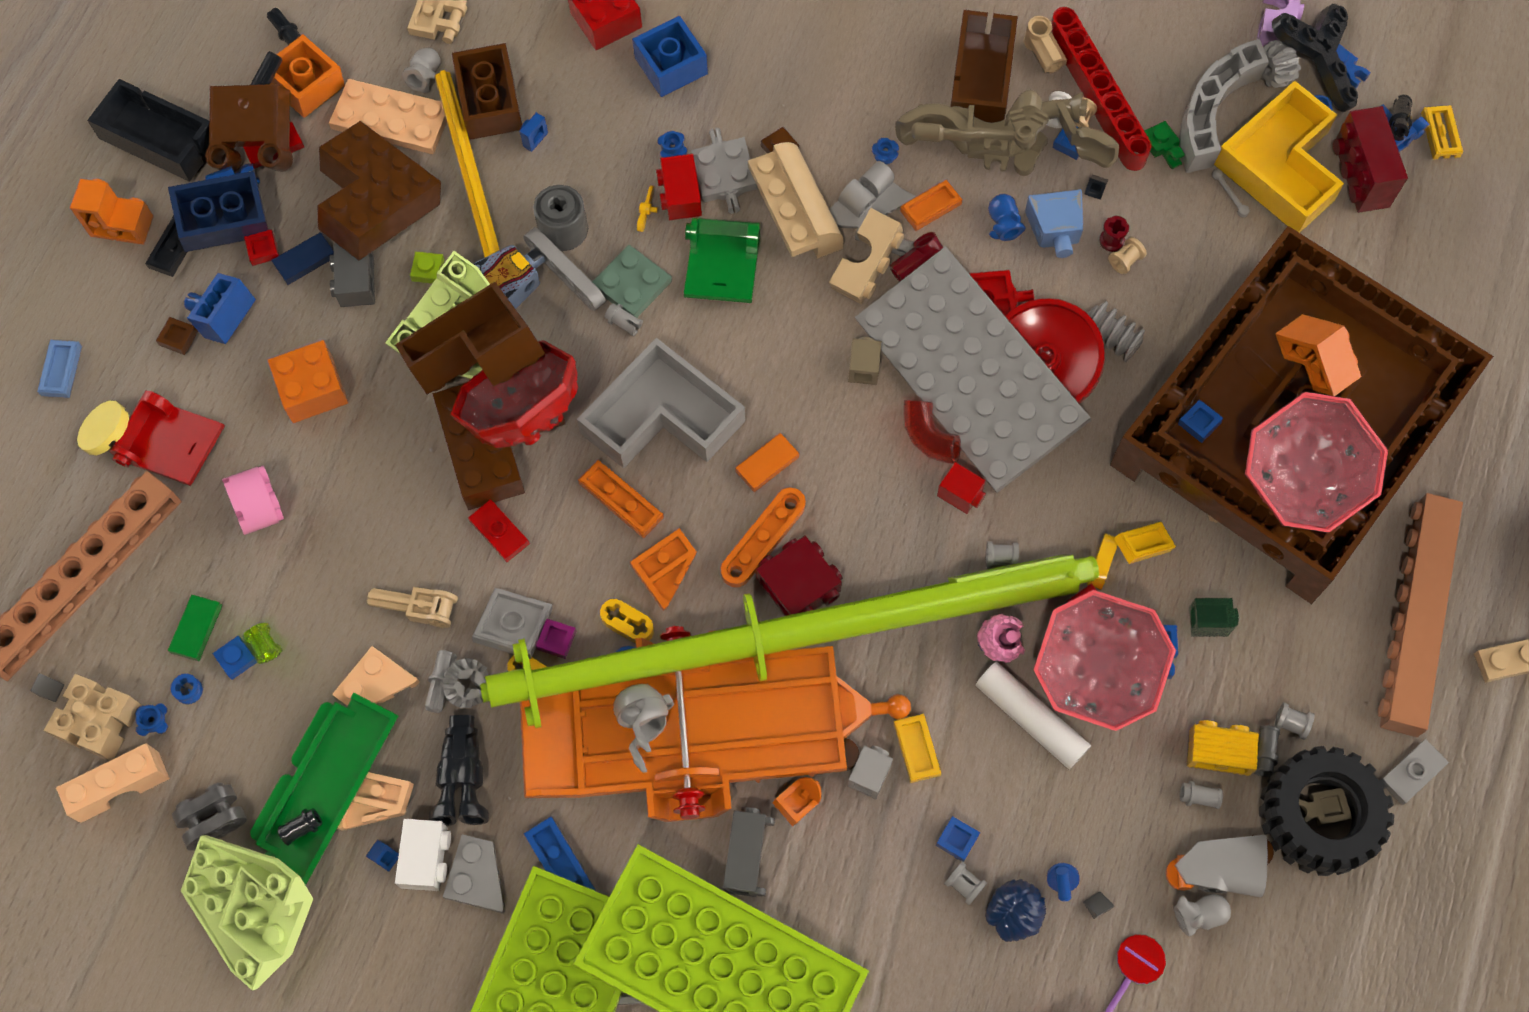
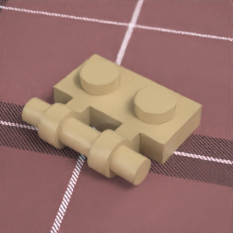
(428, 18)

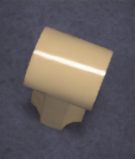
(1044, 45)

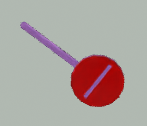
(1140, 961)

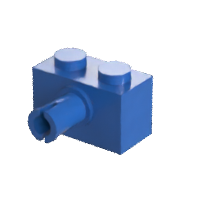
(220, 308)

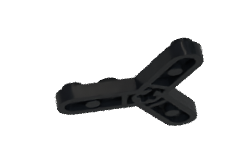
(1321, 45)

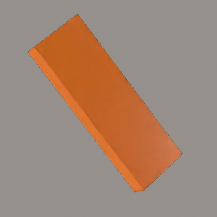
(621, 498)

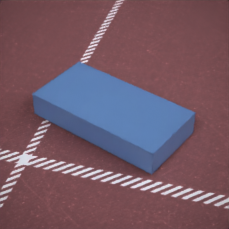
(59, 368)

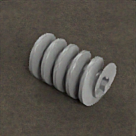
(1116, 331)

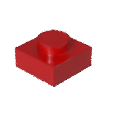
(261, 247)

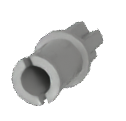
(436, 697)

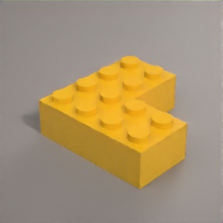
(1272, 158)

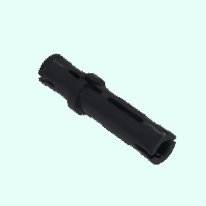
(1401, 119)

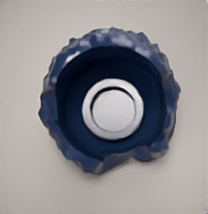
(1016, 910)

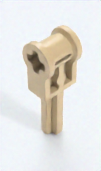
(421, 606)

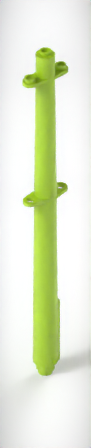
(959, 597)

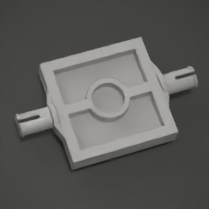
(723, 170)

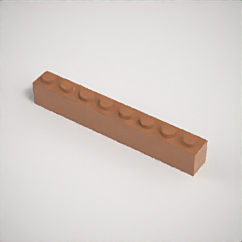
(1420, 615)

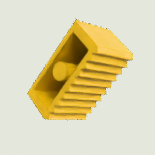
(1222, 748)

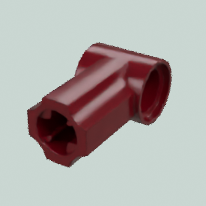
(923, 250)

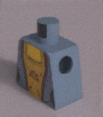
(512, 272)

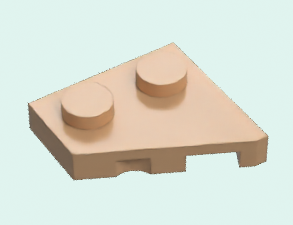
(375, 679)
(377, 800)

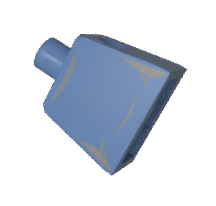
(1056, 220)

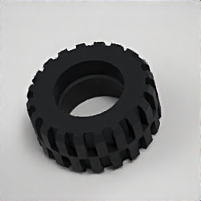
(1364, 797)

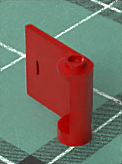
(166, 439)

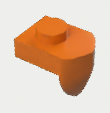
(799, 799)

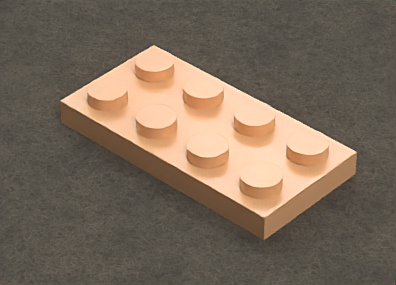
(392, 114)

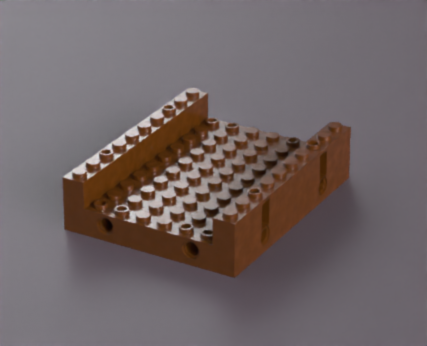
(1406, 392)

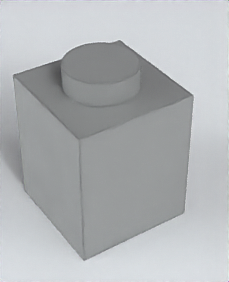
(870, 771)

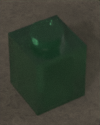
(1212, 617)

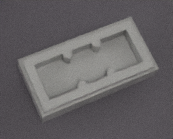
(1414, 771)

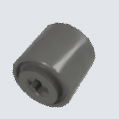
(561, 216)

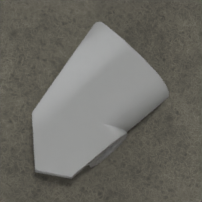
(872, 191)
(1227, 865)

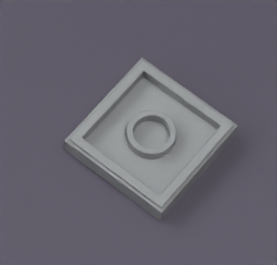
(510, 619)

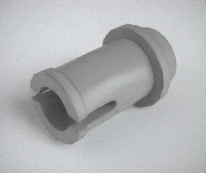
(620, 317)
(1200, 795)

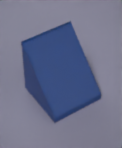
(383, 855)

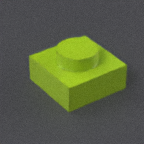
(426, 267)

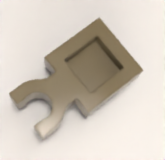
(1326, 807)

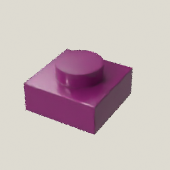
(556, 638)

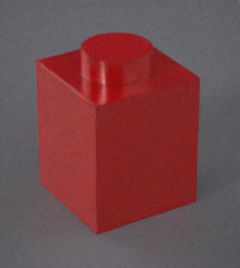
(962, 488)

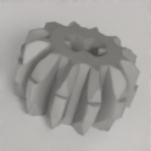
(1282, 64)

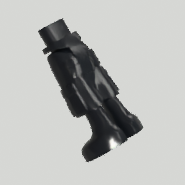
(460, 768)

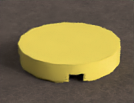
(102, 426)

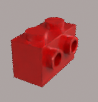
(680, 187)

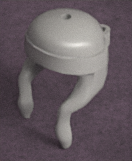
(645, 712)

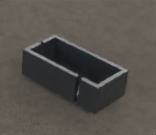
(161, 136)

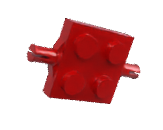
(1001, 290)

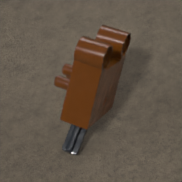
(249, 118)

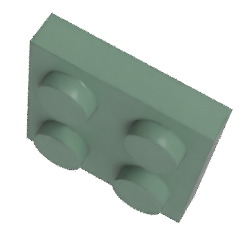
(632, 281)

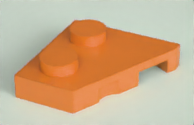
(665, 566)

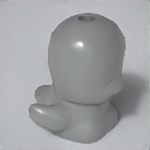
(422, 69)
(1205, 913)

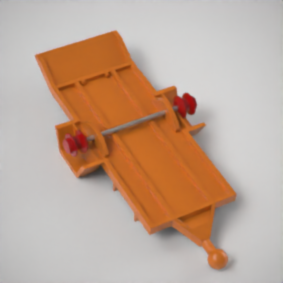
(716, 733)

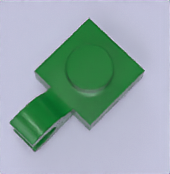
(1165, 143)

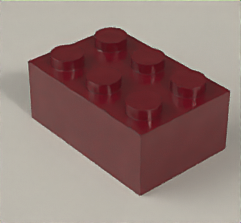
(1370, 159)

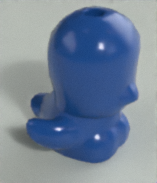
(1007, 218)

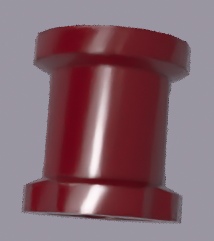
(1114, 233)

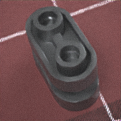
(215, 799)

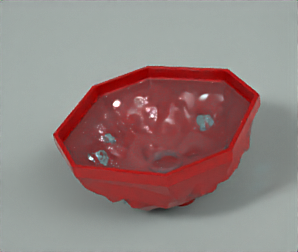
(522, 405)

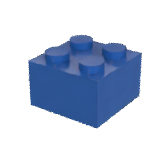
(670, 56)

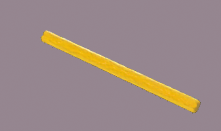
(467, 163)

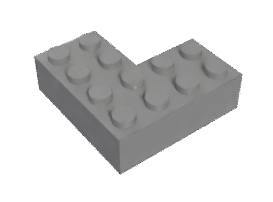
(658, 394)

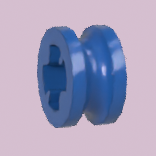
(194, 694)

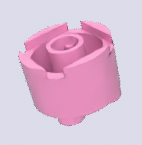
(253, 499)

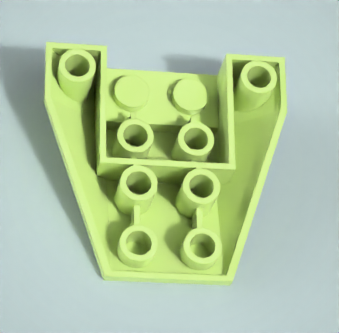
(454, 284)
(246, 906)

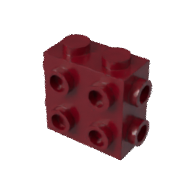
(799, 577)

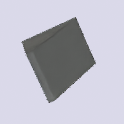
(47, 687)
(1098, 905)

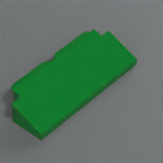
(329, 773)

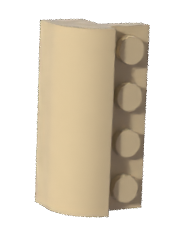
(795, 201)

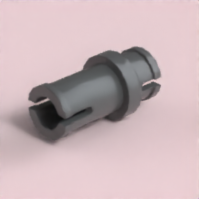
(1267, 750)

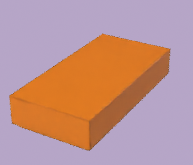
(931, 205)
(767, 462)

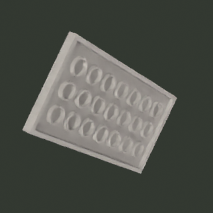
(973, 369)

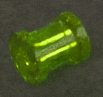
(257, 637)

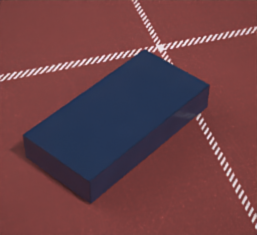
(303, 258)

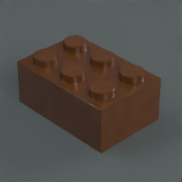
(487, 91)

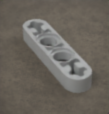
(565, 269)

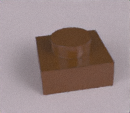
(776, 137)
(177, 335)

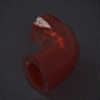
(925, 434)

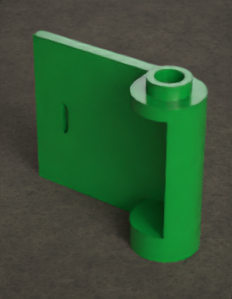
(721, 259)

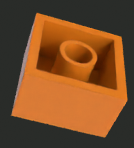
(308, 75)
(307, 381)

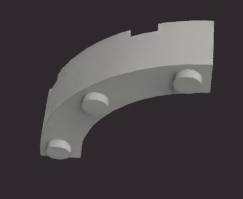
(1198, 126)

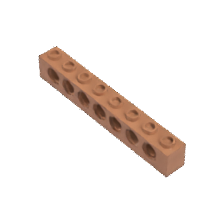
(94, 570)

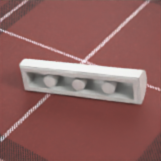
(1033, 715)

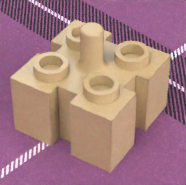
(93, 717)

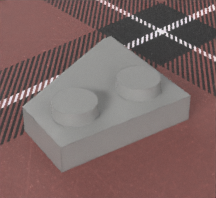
(475, 875)

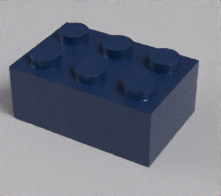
(217, 211)

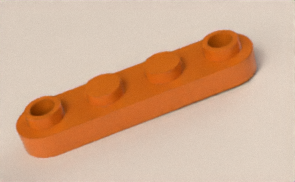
(763, 536)

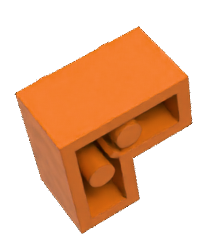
(109, 216)
(1323, 350)

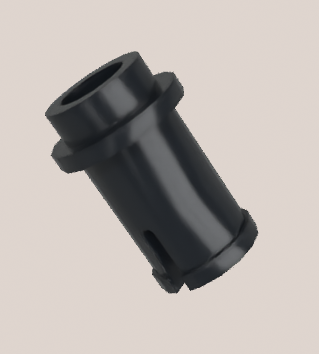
(301, 825)

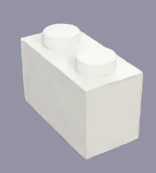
(422, 855)

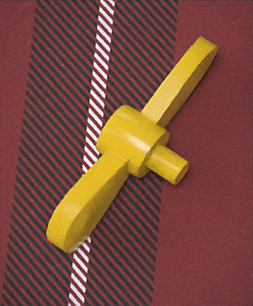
(645, 209)

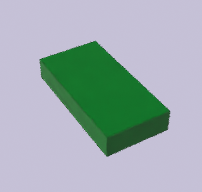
(195, 627)

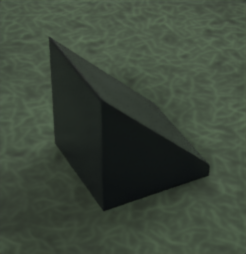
(1096, 186)

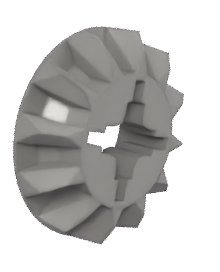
(454, 689)

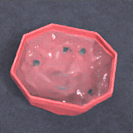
(1316, 462)
(1104, 660)

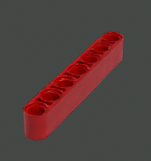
(1082, 52)

